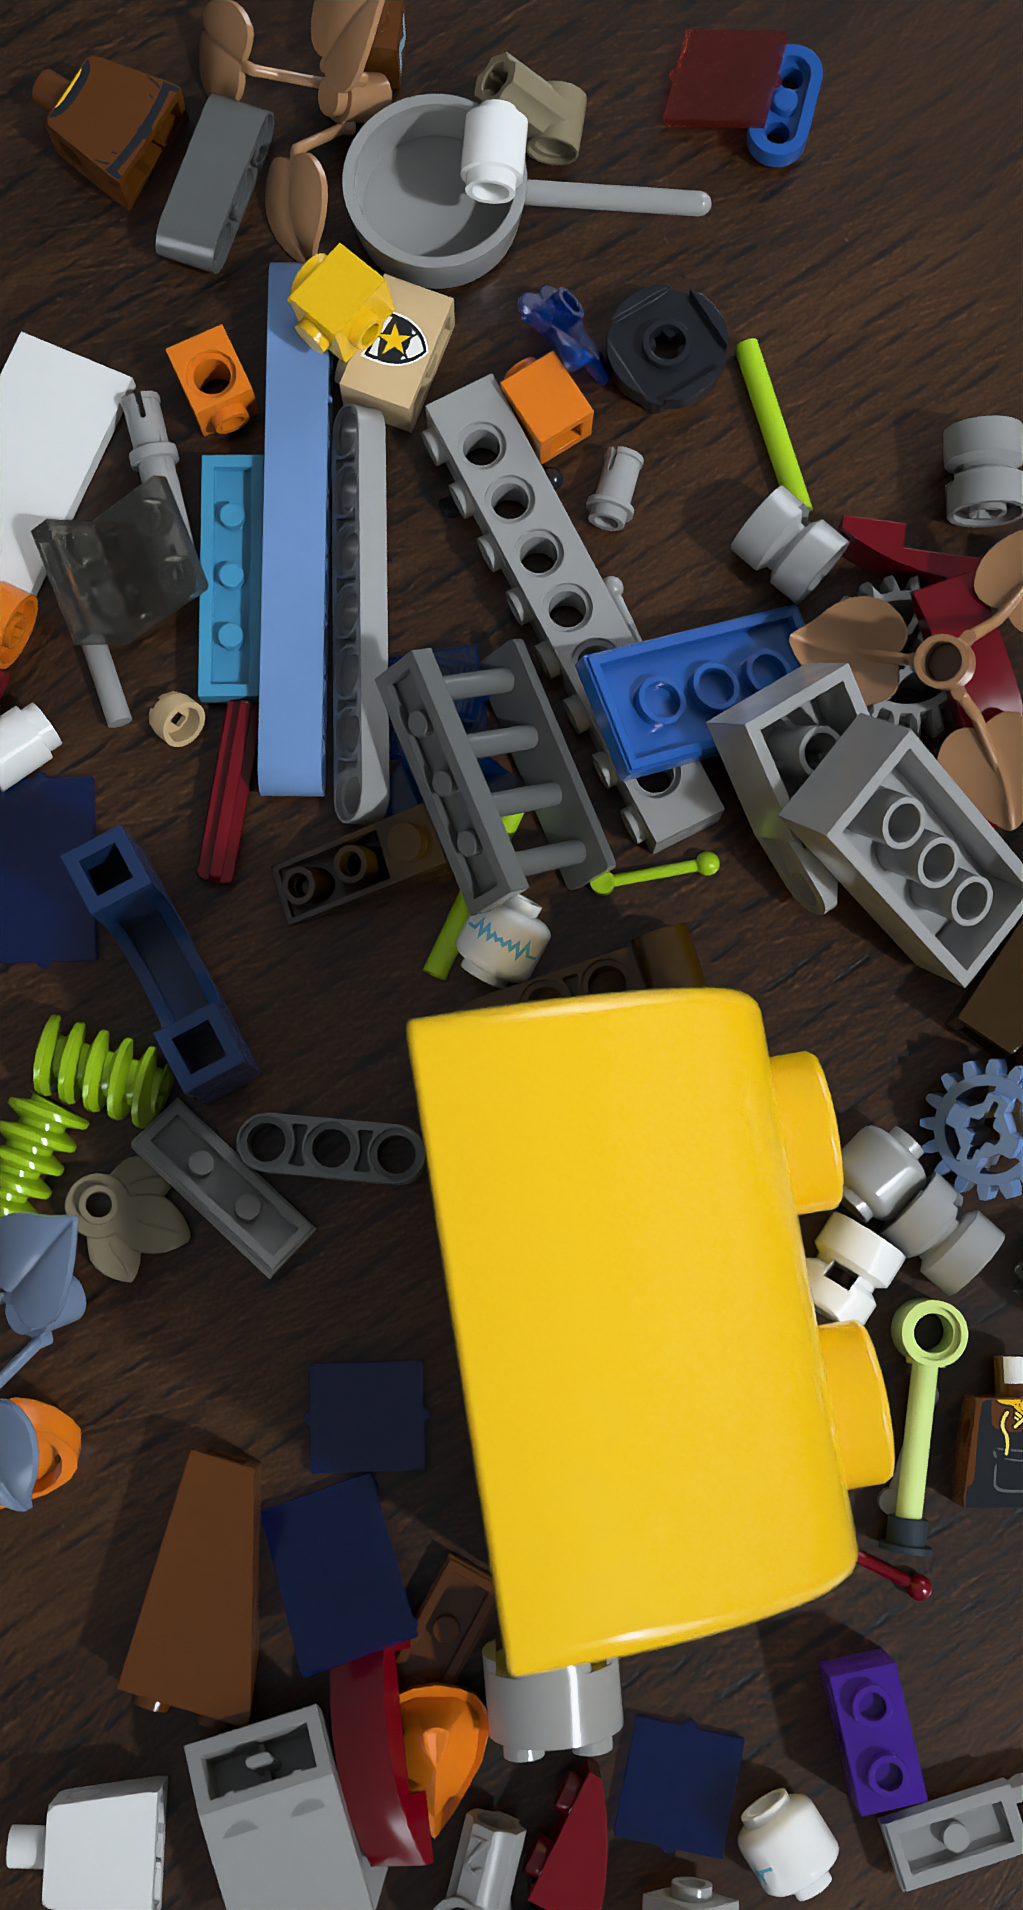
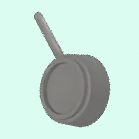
(414, 206)

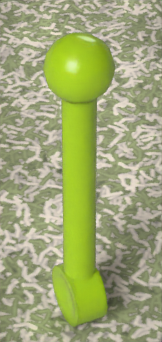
(706, 863)

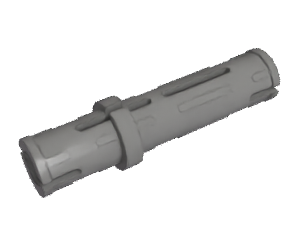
(151, 448)

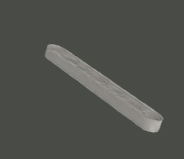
(359, 614)

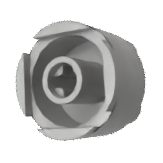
(552, 1708)

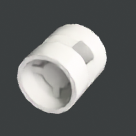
(860, 1255)

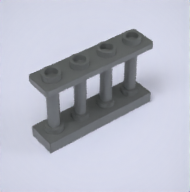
(455, 787)

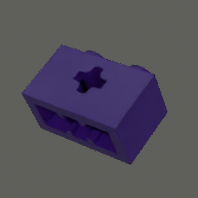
(872, 1731)

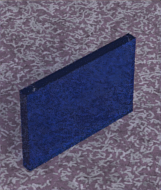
(338, 1575)

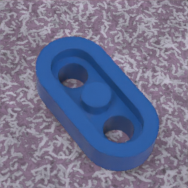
(789, 110)

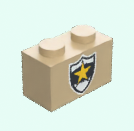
(404, 358)

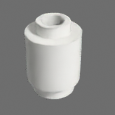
(494, 151)
(24, 743)

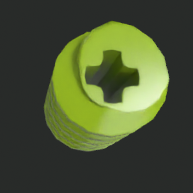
(100, 1074)
(30, 1150)

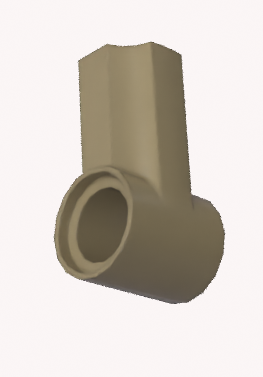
(552, 107)

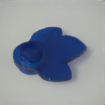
(558, 320)

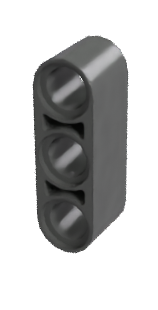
(214, 183)
(305, 1132)

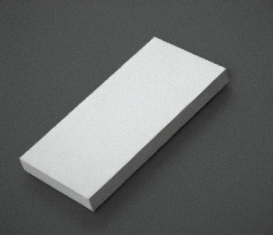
(52, 438)

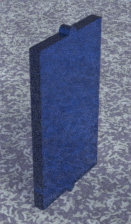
(39, 902)

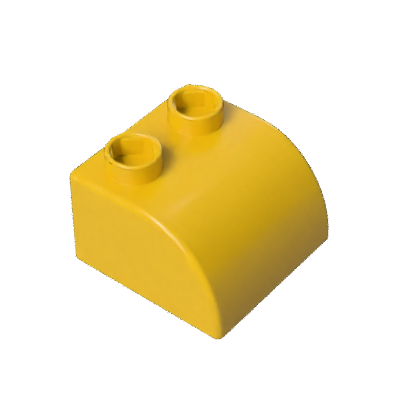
(642, 1316)

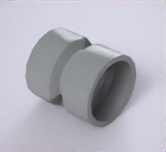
(985, 465)
(789, 544)
(943, 1235)

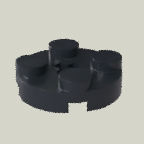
(664, 382)

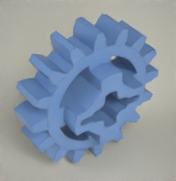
(968, 1118)

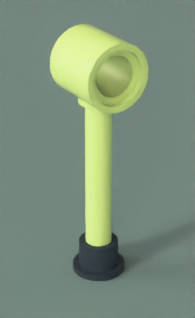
(906, 1527)

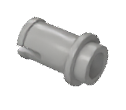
(611, 502)

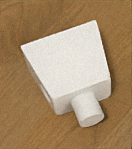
(98, 1846)

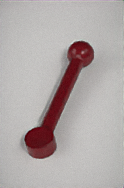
(917, 1586)

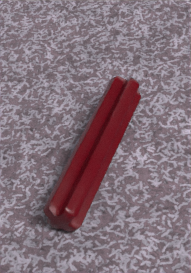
(229, 793)

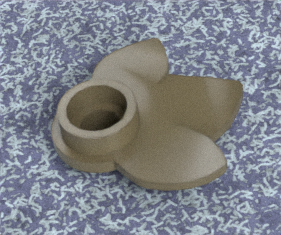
(137, 1221)

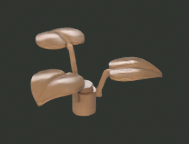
(343, 38)
(870, 638)

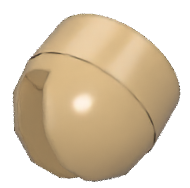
(186, 728)

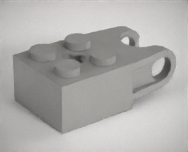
(772, 749)

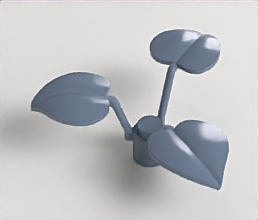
(39, 1298)

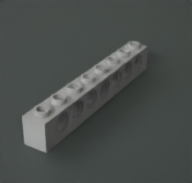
(483, 419)

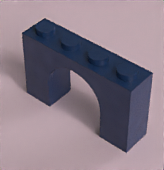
(136, 909)

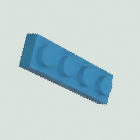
(233, 567)

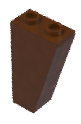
(203, 1599)

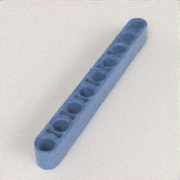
(294, 553)

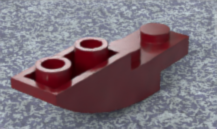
(571, 1863)

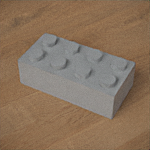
(910, 848)

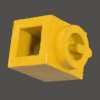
(339, 303)

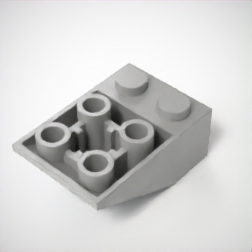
(278, 1816)

